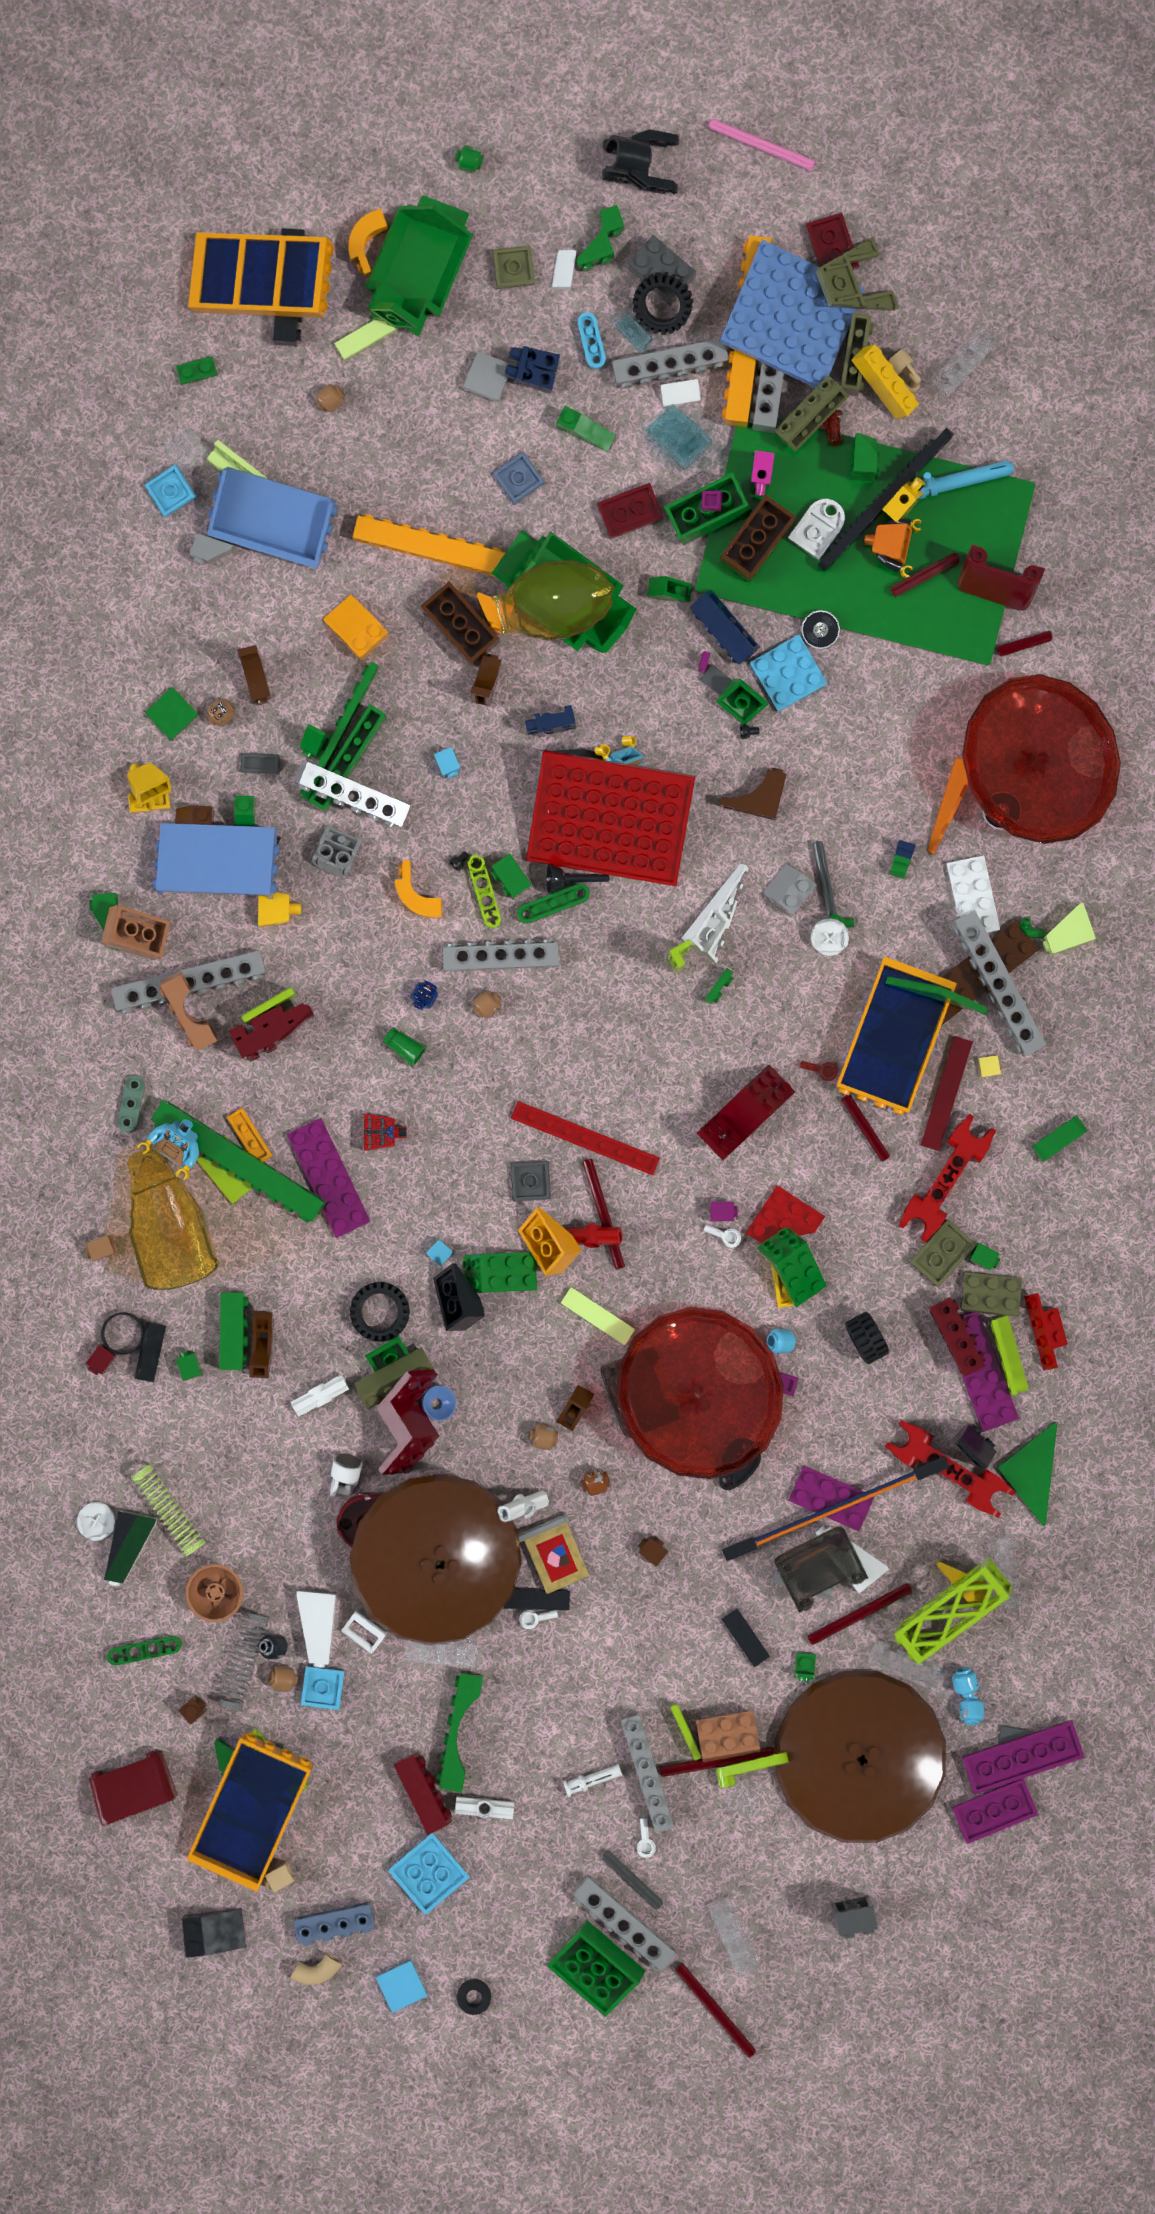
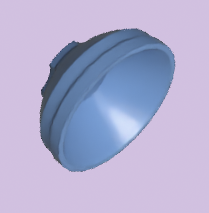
(447, 1403)

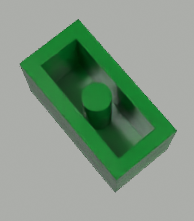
(510, 876)

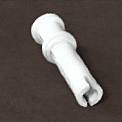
(583, 1782)

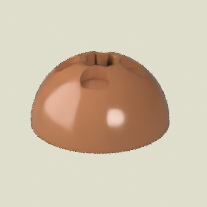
(213, 1603)

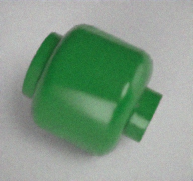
(469, 159)

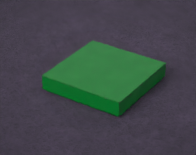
(171, 713)

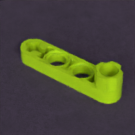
(482, 892)
(727, 1774)

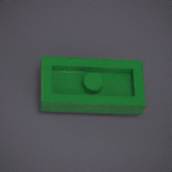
(196, 370)
(715, 993)

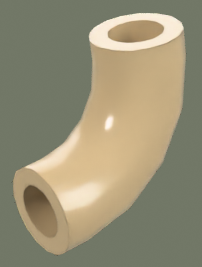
(318, 1973)

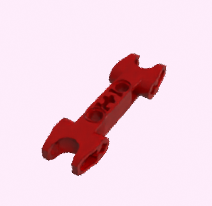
(966, 1148)
(980, 1487)

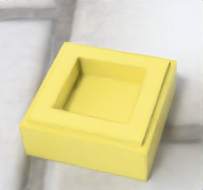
(989, 1066)

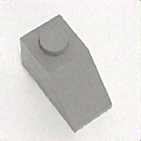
(209, 550)

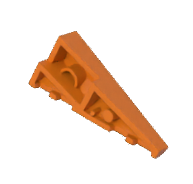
(952, 797)

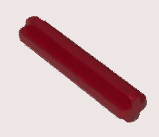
(1025, 643)

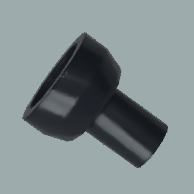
(747, 731)
(458, 861)

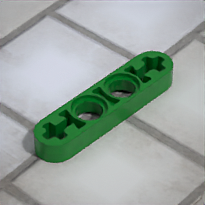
(144, 1650)

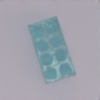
(634, 332)

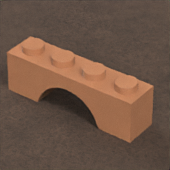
(199, 1032)

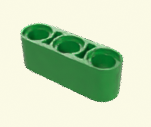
(1059, 1138)

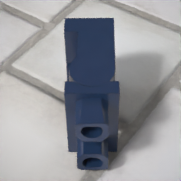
(533, 368)
(551, 723)

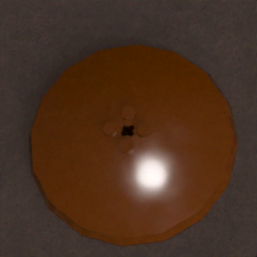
(414, 1528)
(852, 1718)

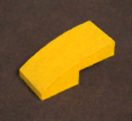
(157, 804)

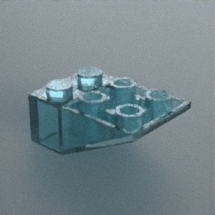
(679, 437)

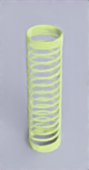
(140, 1475)

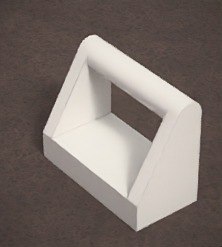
(363, 1619)

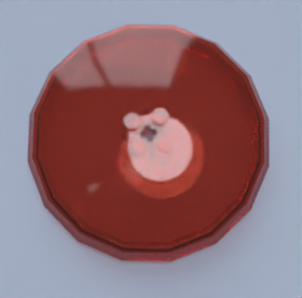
(1041, 759)
(729, 1370)

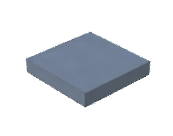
(518, 478)

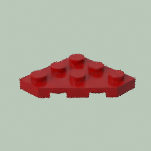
(784, 1211)

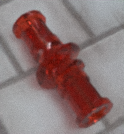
(833, 427)

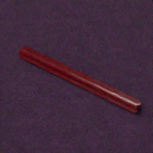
(602, 1209)
(859, 1614)
(697, 1765)
(715, 2010)

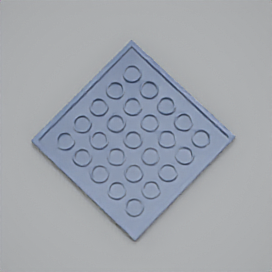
(786, 317)

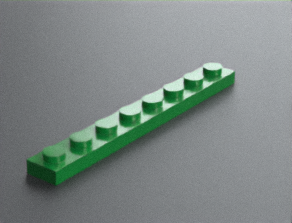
(343, 723)

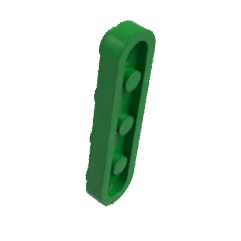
(553, 903)

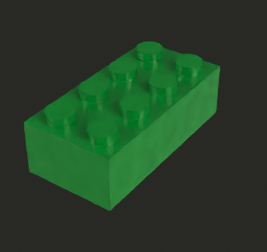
(694, 523)

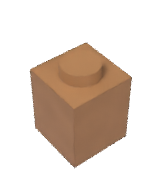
(100, 1248)

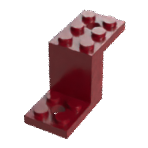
(745, 1112)
(407, 1422)

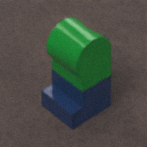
(902, 859)

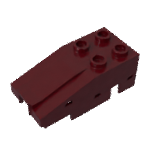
(270, 1030)

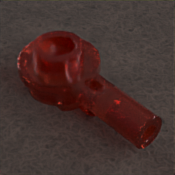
(827, 1071)

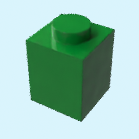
(985, 1257)
(189, 1365)

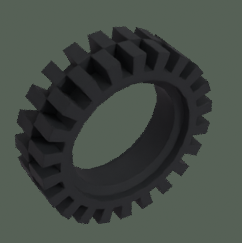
(674, 285)
(379, 1288)

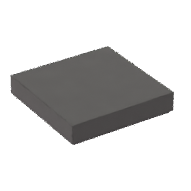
(530, 1181)

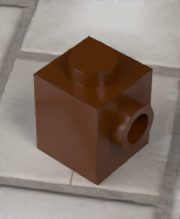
(652, 1550)
(193, 1709)

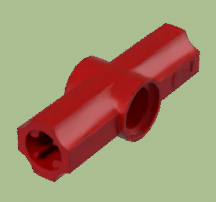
(595, 1235)

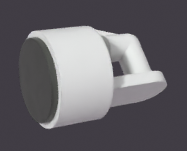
(347, 1470)

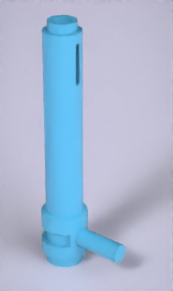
(965, 478)

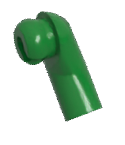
(848, 922)
(1029, 931)

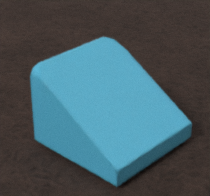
(439, 1252)

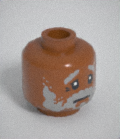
(595, 1482)

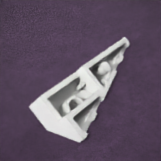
(716, 917)

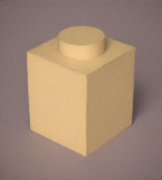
(279, 1877)

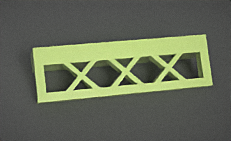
(223, 457)

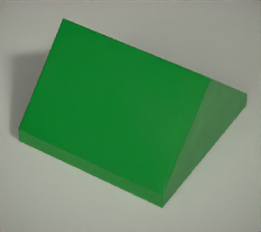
(741, 701)
(387, 1353)

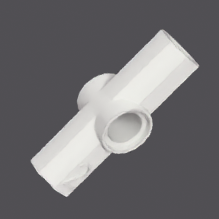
(320, 1395)
(523, 1506)
(498, 1808)

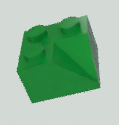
(864, 458)

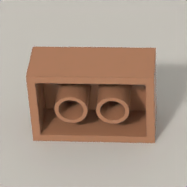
(135, 932)
(728, 1736)

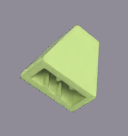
(1070, 932)

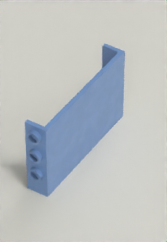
(271, 517)
(216, 859)

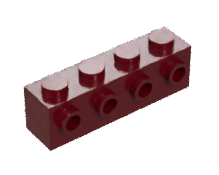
(956, 1336)
(423, 1793)

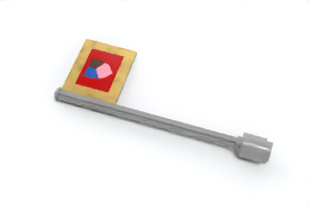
(555, 1554)

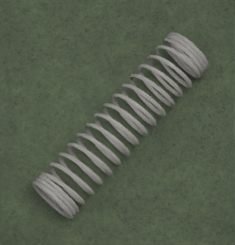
(239, 1706)

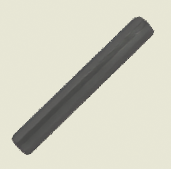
(824, 878)
(632, 1879)

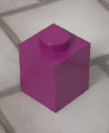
(723, 1211)

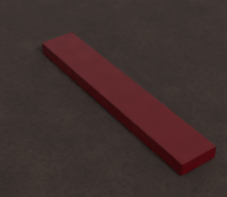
(946, 1093)

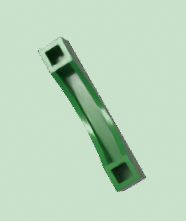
(453, 1771)

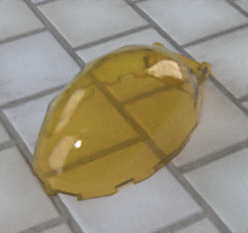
(555, 601)

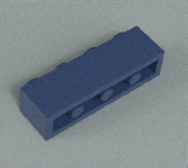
(724, 627)

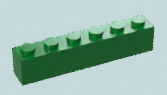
(352, 752)

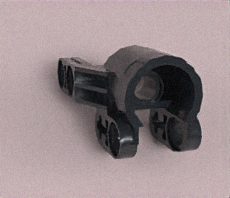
(634, 160)

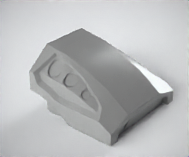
(336, 852)

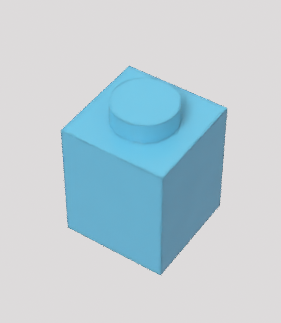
(447, 763)

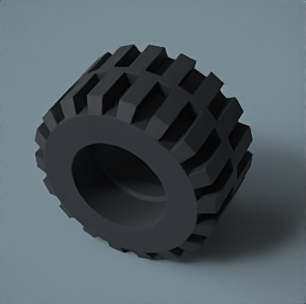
(867, 1337)

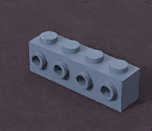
(334, 1922)

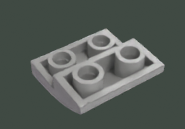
(487, 377)

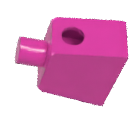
(762, 462)

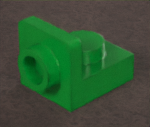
(805, 1666)

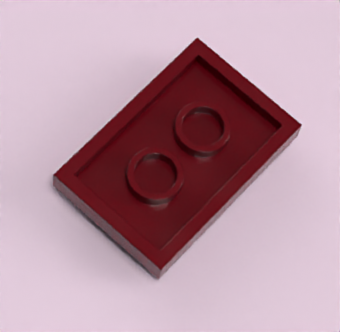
(830, 239)
(630, 511)

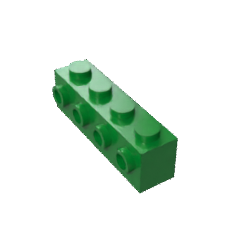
(232, 1331)

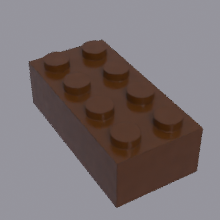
(757, 538)
(460, 624)

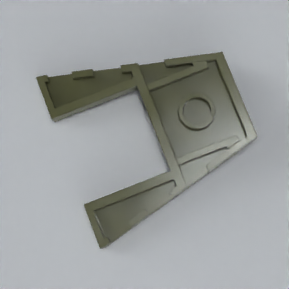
(841, 284)

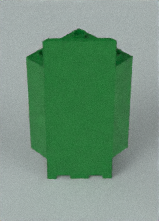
(418, 263)
(529, 553)

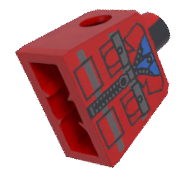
(381, 1132)

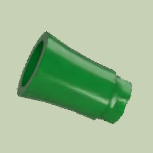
(404, 1046)

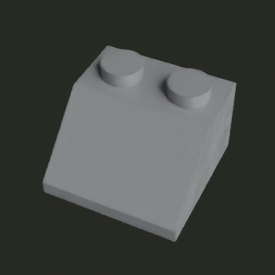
(789, 889)

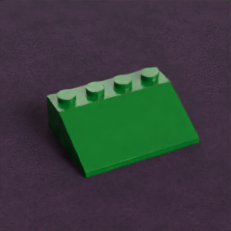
(596, 1968)

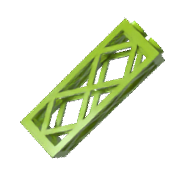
(921, 1650)

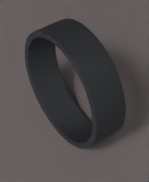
(103, 1333)

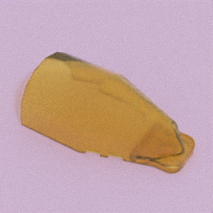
(167, 1226)

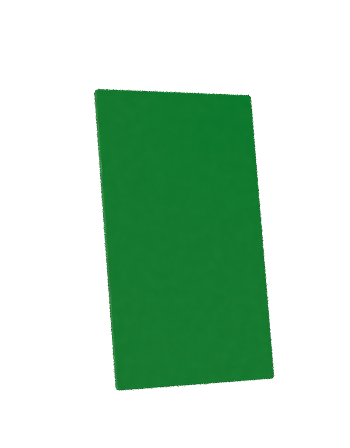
(857, 585)

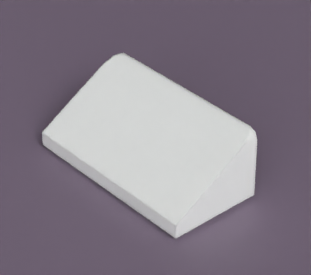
(564, 269)
(680, 392)

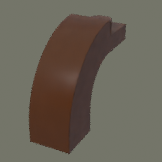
(261, 1344)

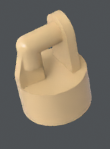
(902, 365)

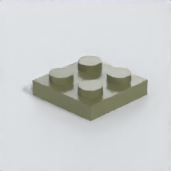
(514, 267)

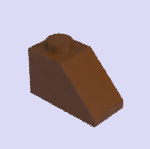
(195, 815)
(575, 1407)

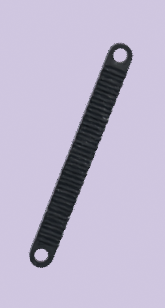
(872, 512)

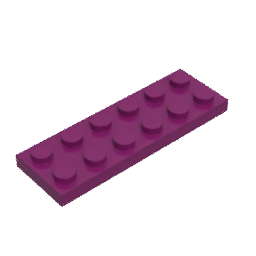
(328, 1177)
(987, 1385)
(1022, 1757)

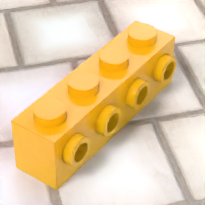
(885, 381)

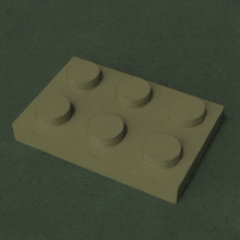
(943, 1253)
(991, 1294)

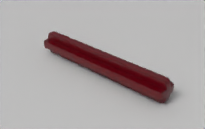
(925, 574)
(865, 1127)

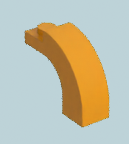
(363, 231)
(419, 905)

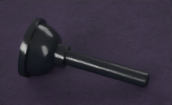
(557, 878)

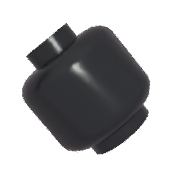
(273, 1646)

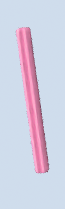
(761, 144)

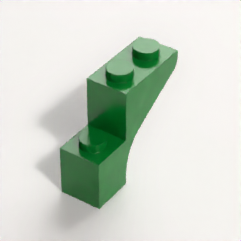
(600, 248)

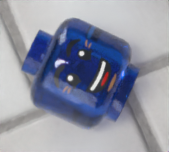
(424, 995)

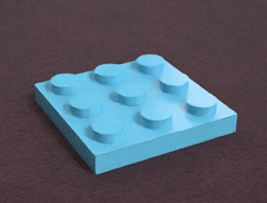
(788, 673)
(428, 1873)

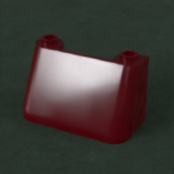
(996, 584)
(132, 1788)

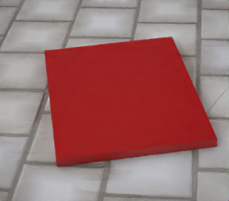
(610, 817)

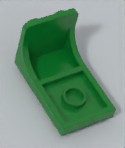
(794, 1265)
(501, 1272)

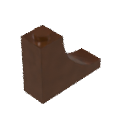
(255, 674)
(486, 680)
(763, 800)

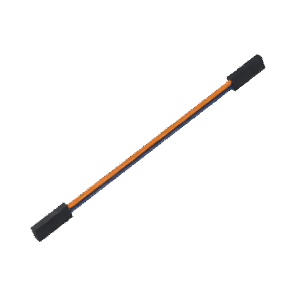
(921, 1472)

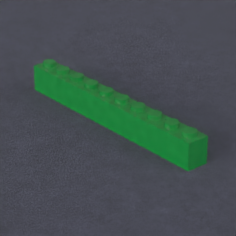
(245, 1165)

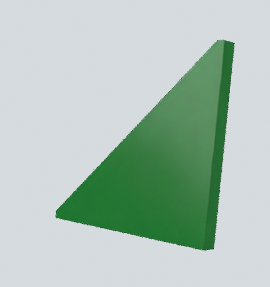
(938, 993)
(1031, 1471)

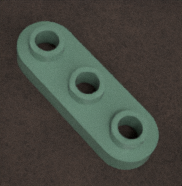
(127, 1112)

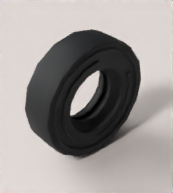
(485, 1992)

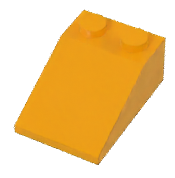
(356, 627)
(549, 1242)

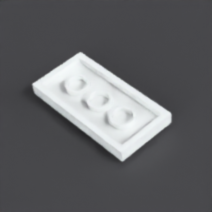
(973, 891)

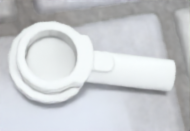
(730, 1237)
(529, 1619)
(645, 1846)

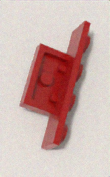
(1047, 1330)

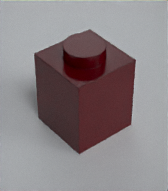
(100, 1360)

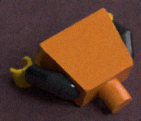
(892, 543)

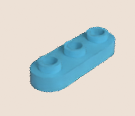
(591, 332)

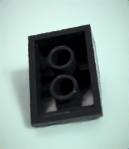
(457, 1299)
(975, 1446)
(213, 1932)

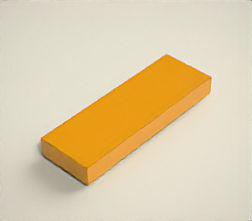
(248, 1134)

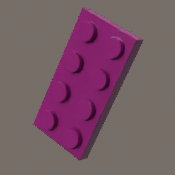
(818, 1491)
(994, 1811)

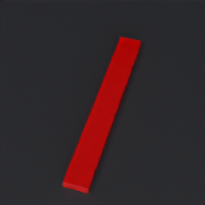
(585, 1138)

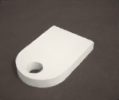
(817, 528)

